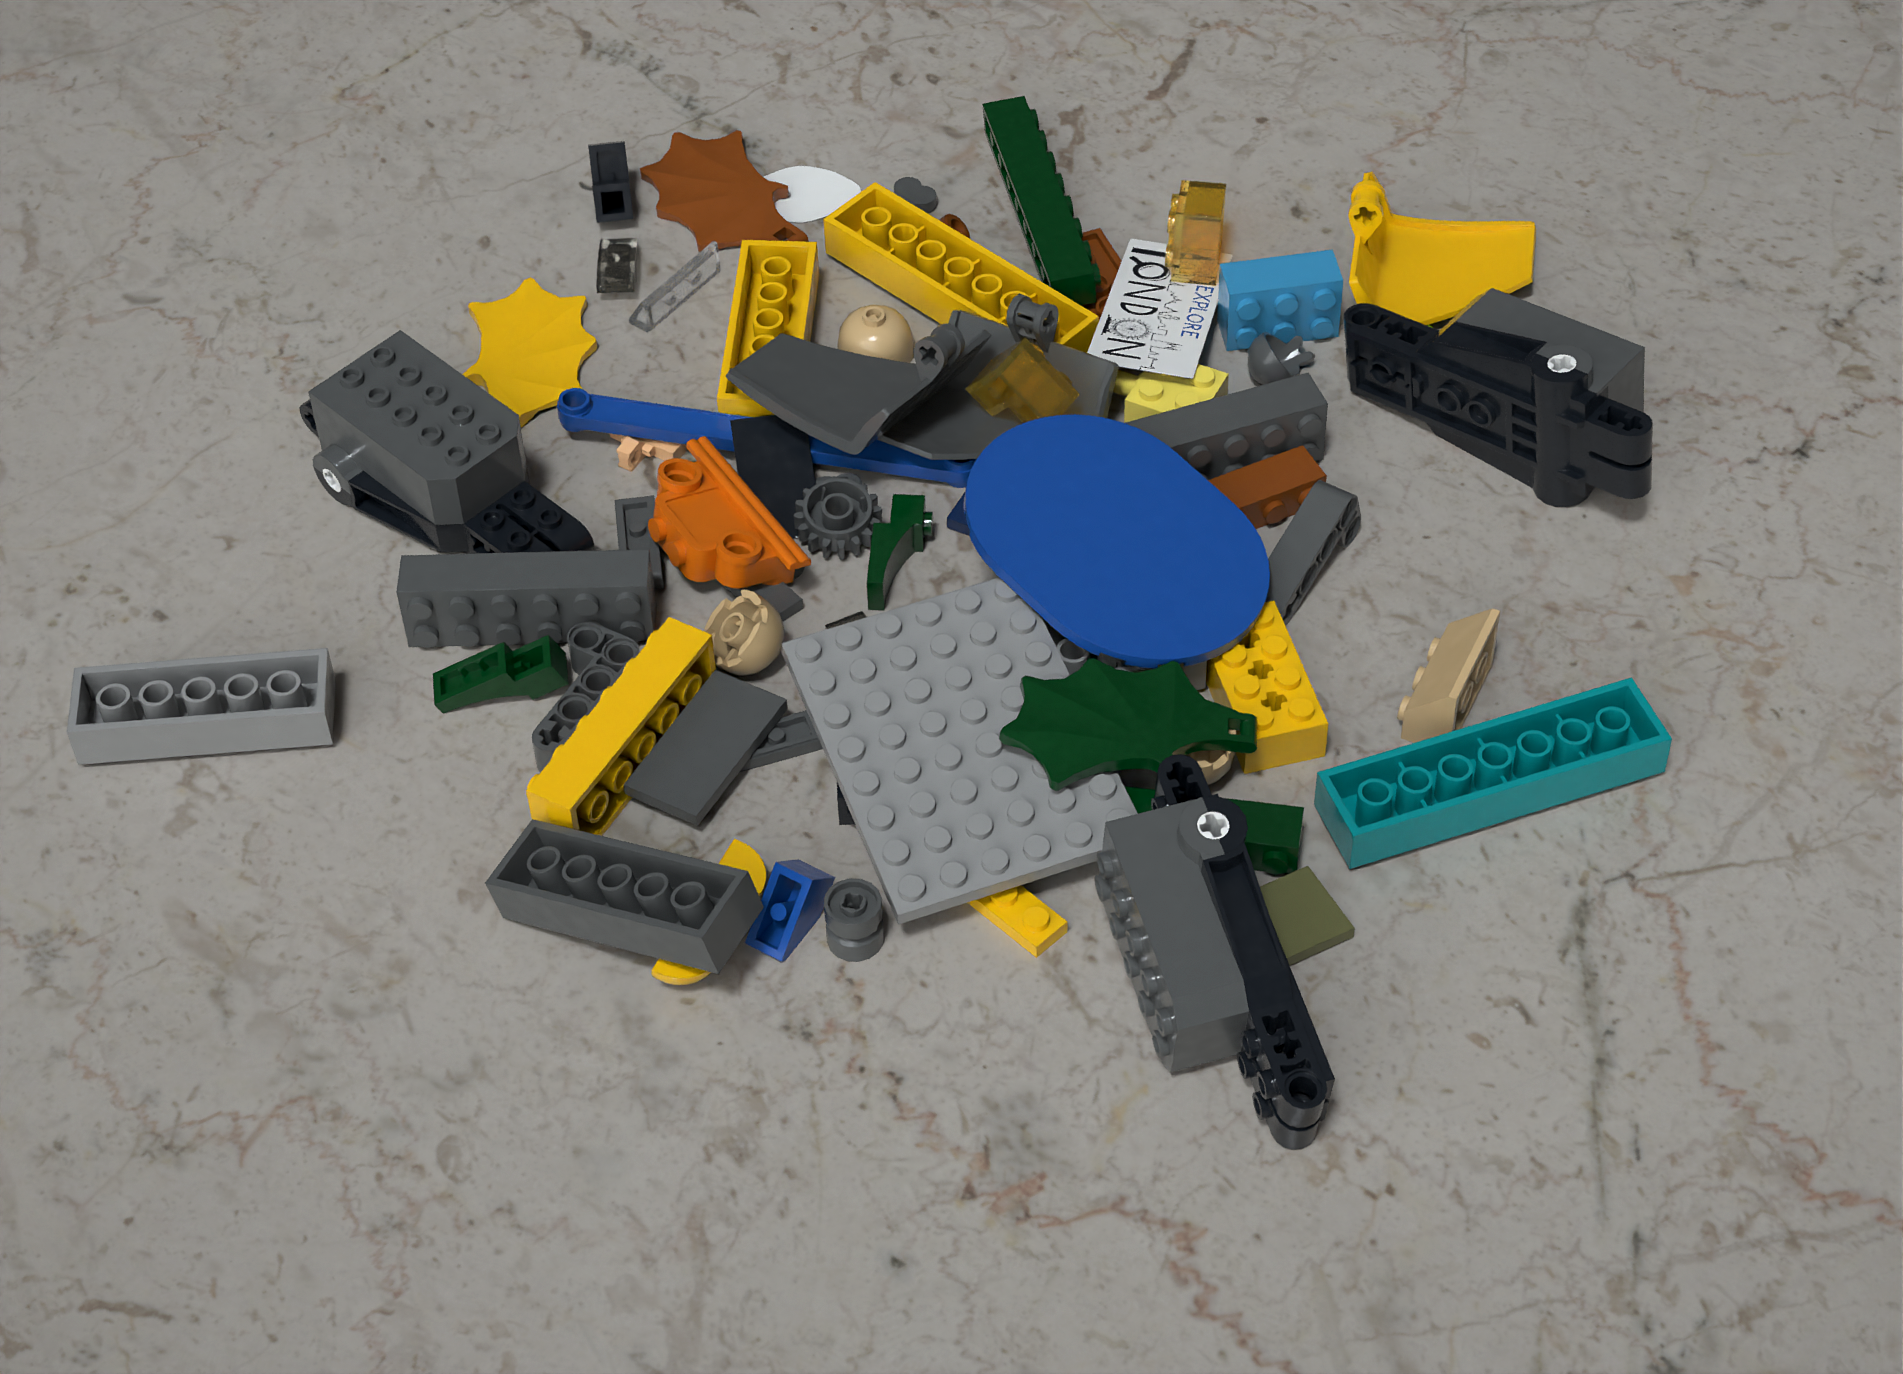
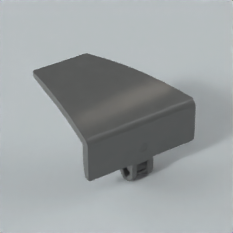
(958, 427)

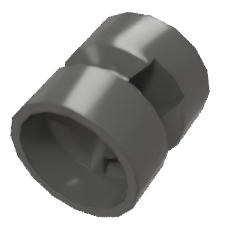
(854, 920)

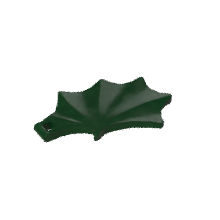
(1120, 721)

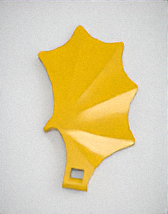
(530, 348)

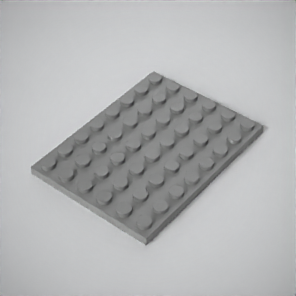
(913, 734)

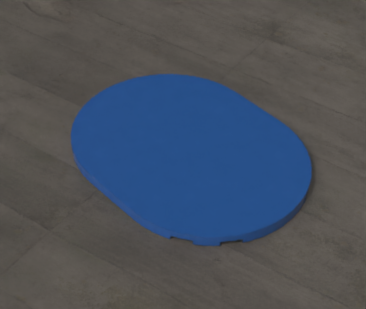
(1116, 540)

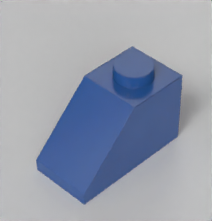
(791, 907)

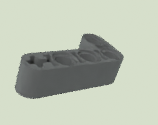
(1322, 521)
(599, 660)

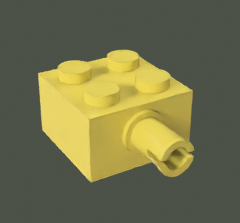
(1158, 393)

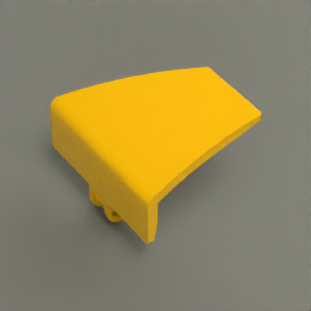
(1430, 265)

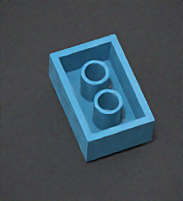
(1280, 297)

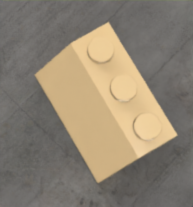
(1451, 679)

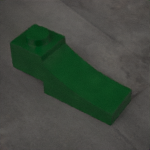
(895, 543)
(502, 673)

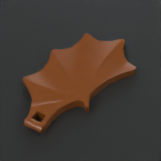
(718, 193)

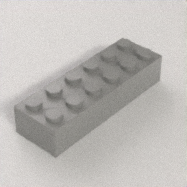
(202, 706)

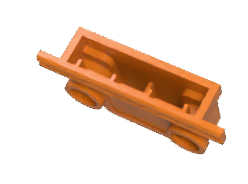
(718, 525)

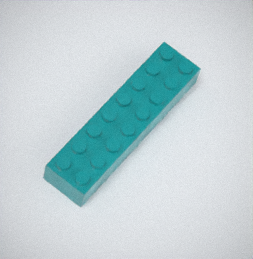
(1491, 772)

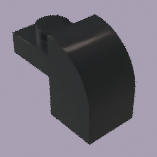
(610, 181)

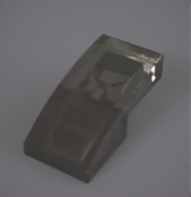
(617, 265)

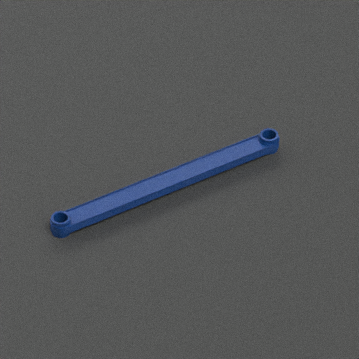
(677, 424)

